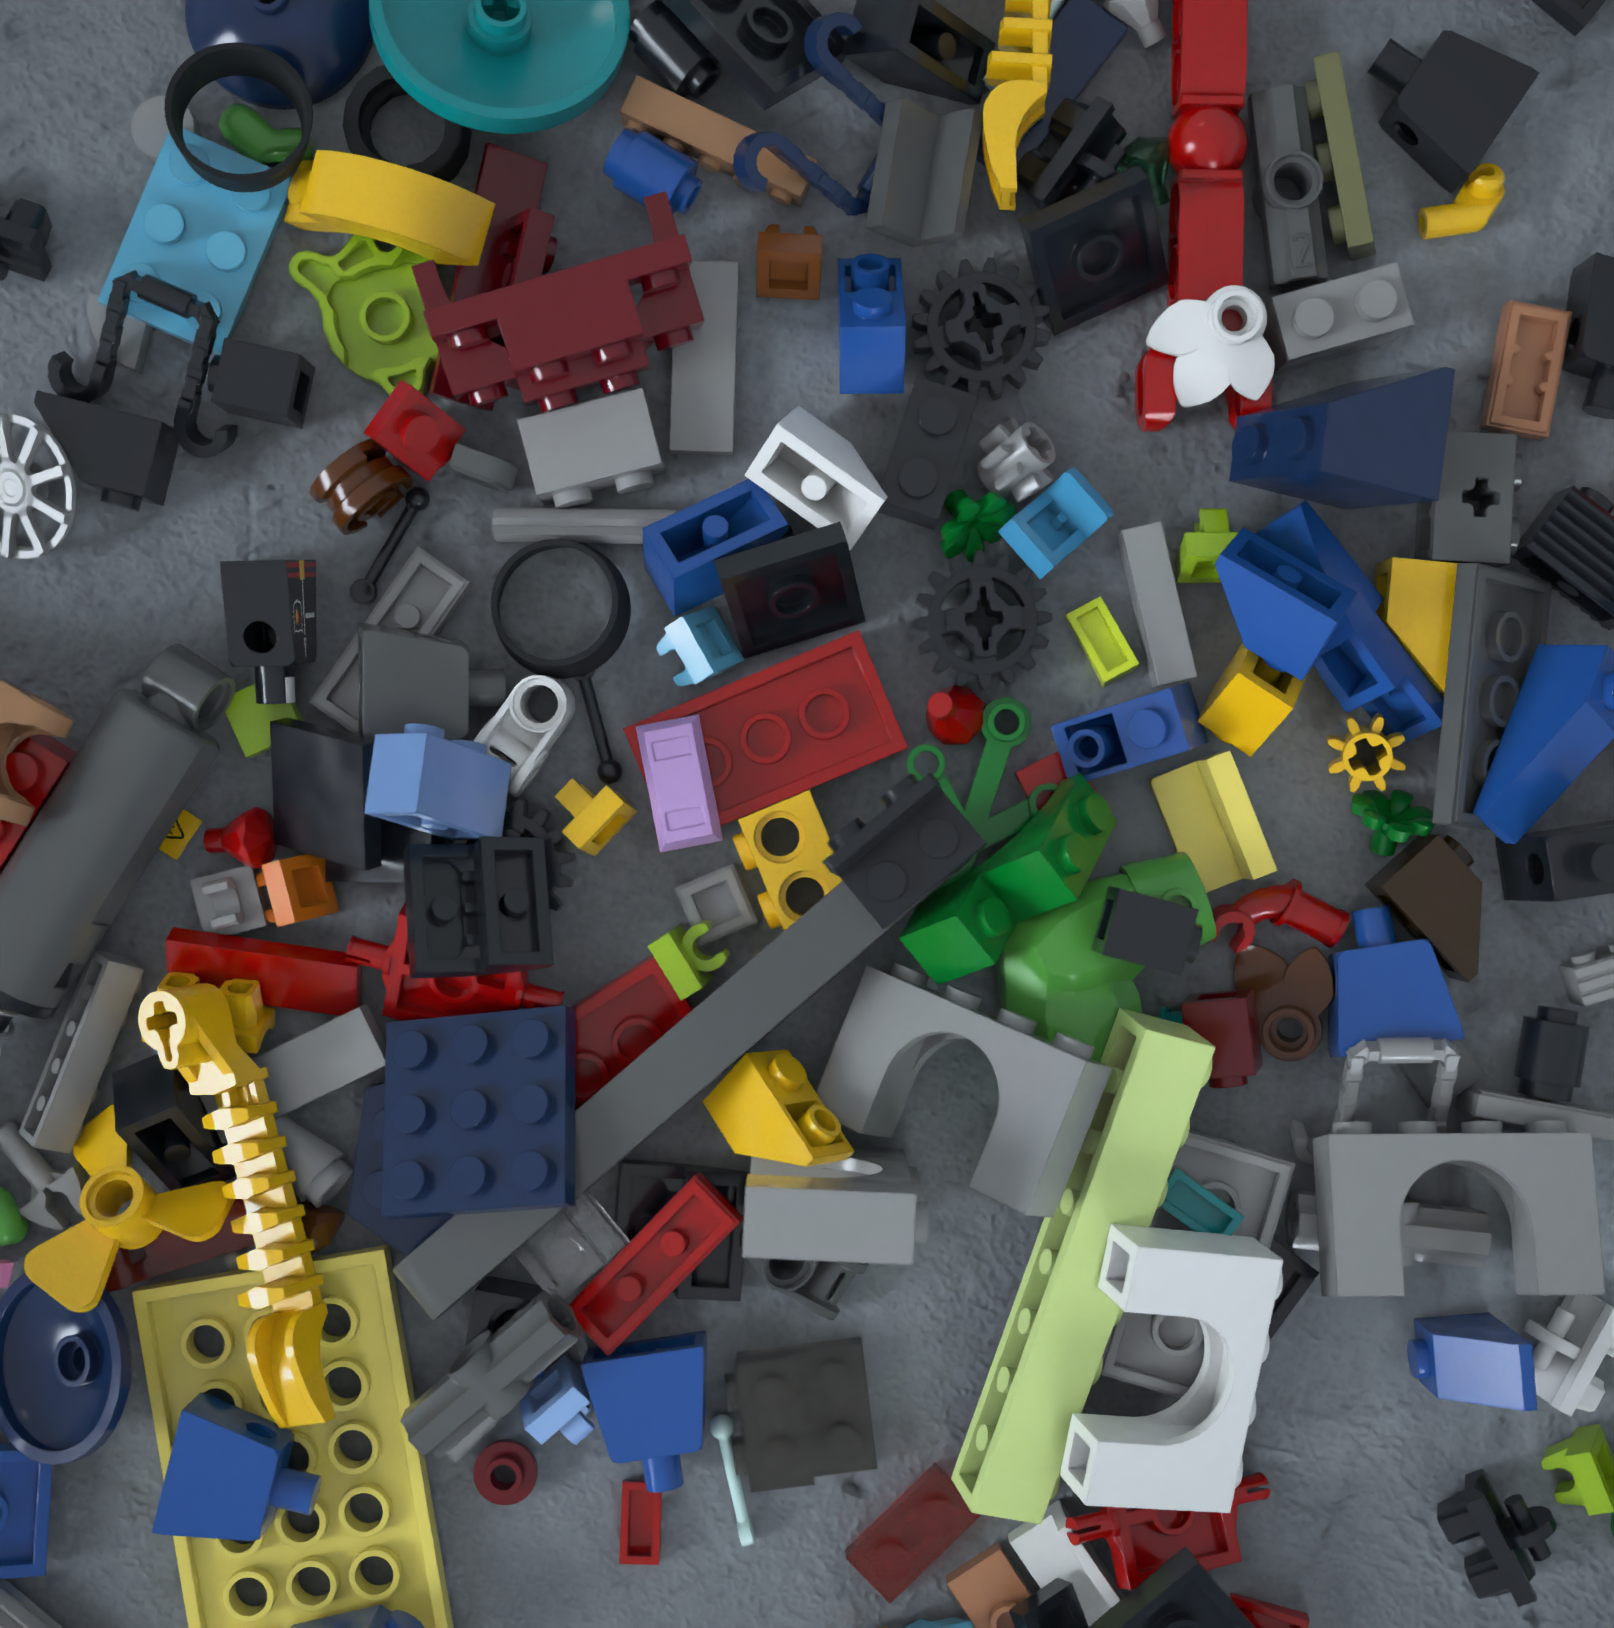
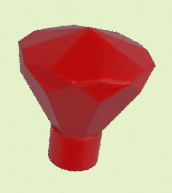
(955, 715)
(245, 838)

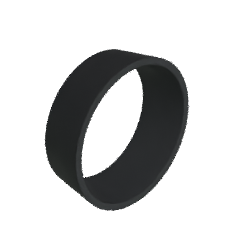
(237, 60)
(607, 643)

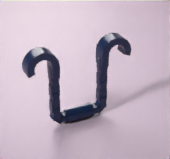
(835, 73)

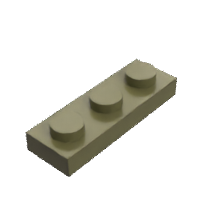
(1340, 157)

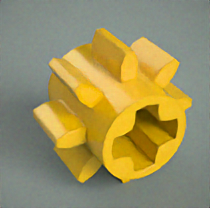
(1356, 767)

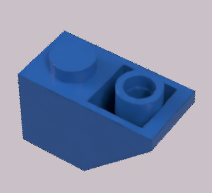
(871, 325)
(1130, 733)

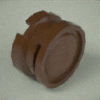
(360, 486)

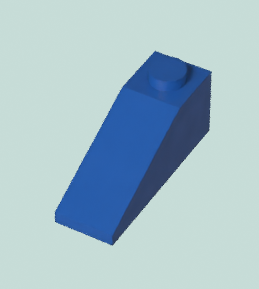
(1551, 736)

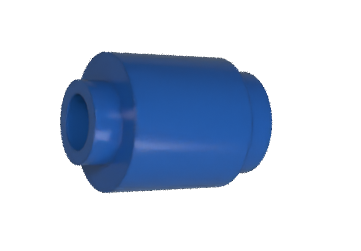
(648, 166)

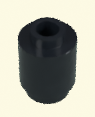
(673, 51)
(1551, 1054)

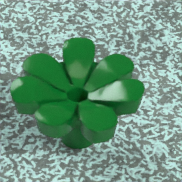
(973, 522)
(1391, 819)

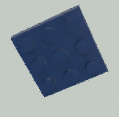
(479, 1113)

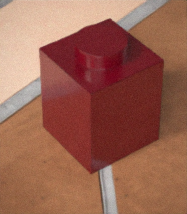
(1230, 1025)

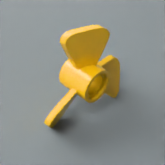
(79, 1260)

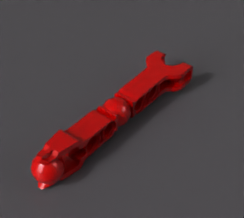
(1208, 191)

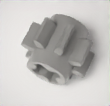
(1016, 459)

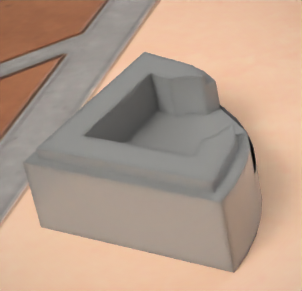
(134, 338)

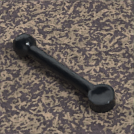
(364, 590)
(609, 770)

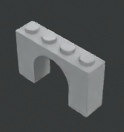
(1043, 1085)
(1539, 1174)
(836, 1210)

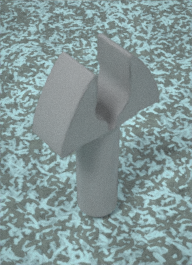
(43, 1180)

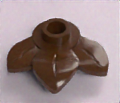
(1286, 991)

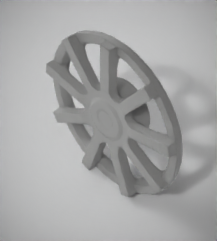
(26, 489)

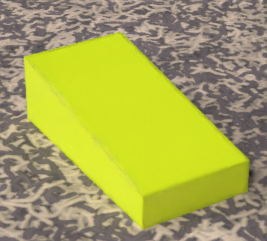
(1102, 641)

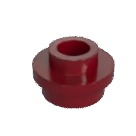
(508, 1453)

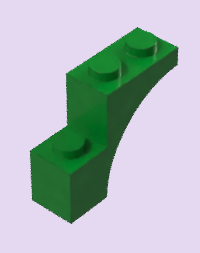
(1035, 872)

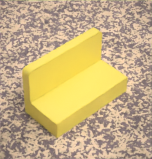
(1213, 820)

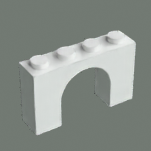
(1195, 1447)

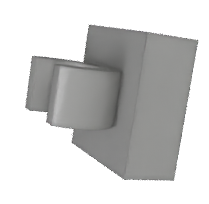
(230, 901)

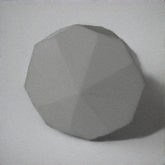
(1141, 16)

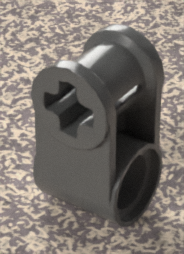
(812, 1283)

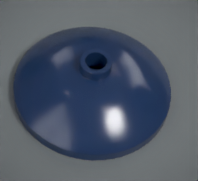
(316, 37)
(61, 1373)

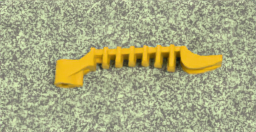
(1021, 81)
(197, 1037)

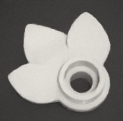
(1209, 353)

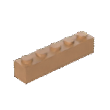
(706, 137)

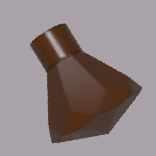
(321, 1224)

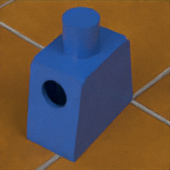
(1387, 988)
(651, 1402)
(229, 1475)

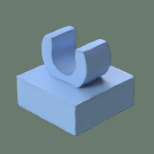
(558, 1403)

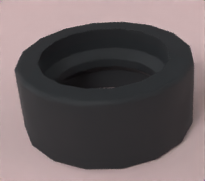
(361, 107)

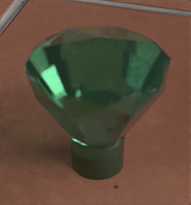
(1153, 159)

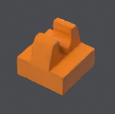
(297, 889)

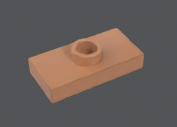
(1525, 370)
(988, 1588)

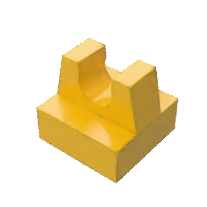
(596, 817)

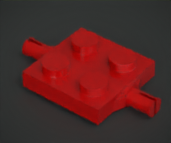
(443, 996)
(1150, 1537)

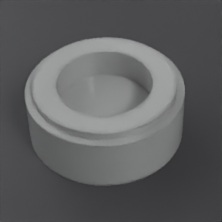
(150, 126)

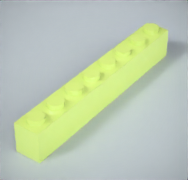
(1059, 1313)

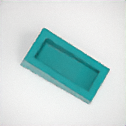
(1198, 1206)

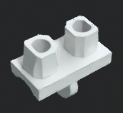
(1572, 1352)

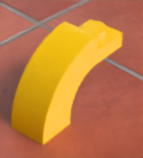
(390, 205)

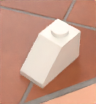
(817, 475)

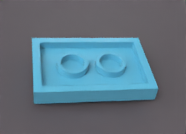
(198, 237)

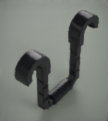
(173, 300)

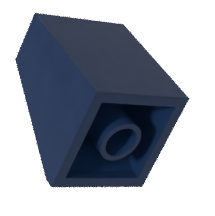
(1351, 443)

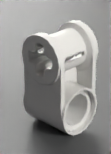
(523, 737)

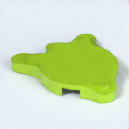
(371, 311)

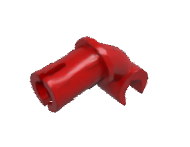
(1281, 905)

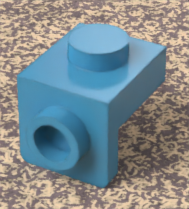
(1056, 522)

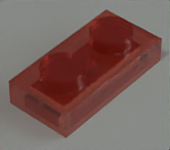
(911, 1533)

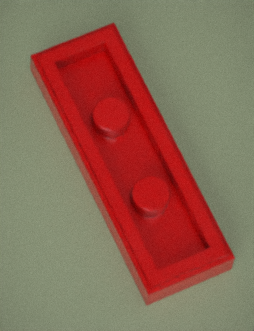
(286, 973)
(654, 1263)

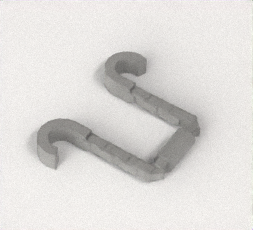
(1389, 1051)

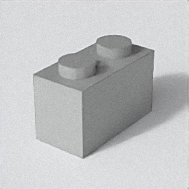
(1337, 318)
(592, 449)

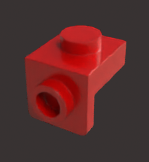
(415, 431)

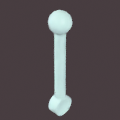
(722, 1428)

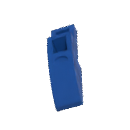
(1363, 657)

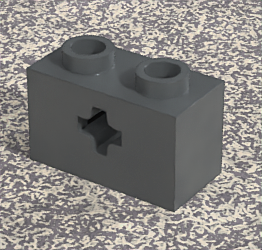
(1490, 473)

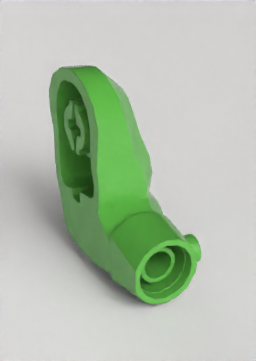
(1064, 984)

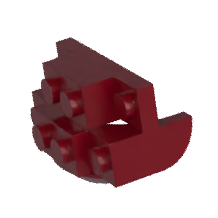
(567, 325)

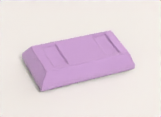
(679, 783)

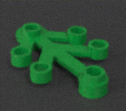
(988, 780)

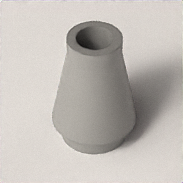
(317, 1165)

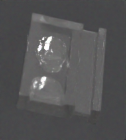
(572, 1247)

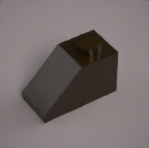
(1435, 899)

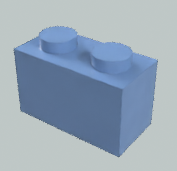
(437, 784)

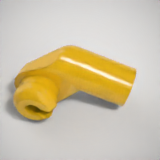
(1470, 208)

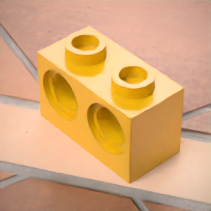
(782, 870)

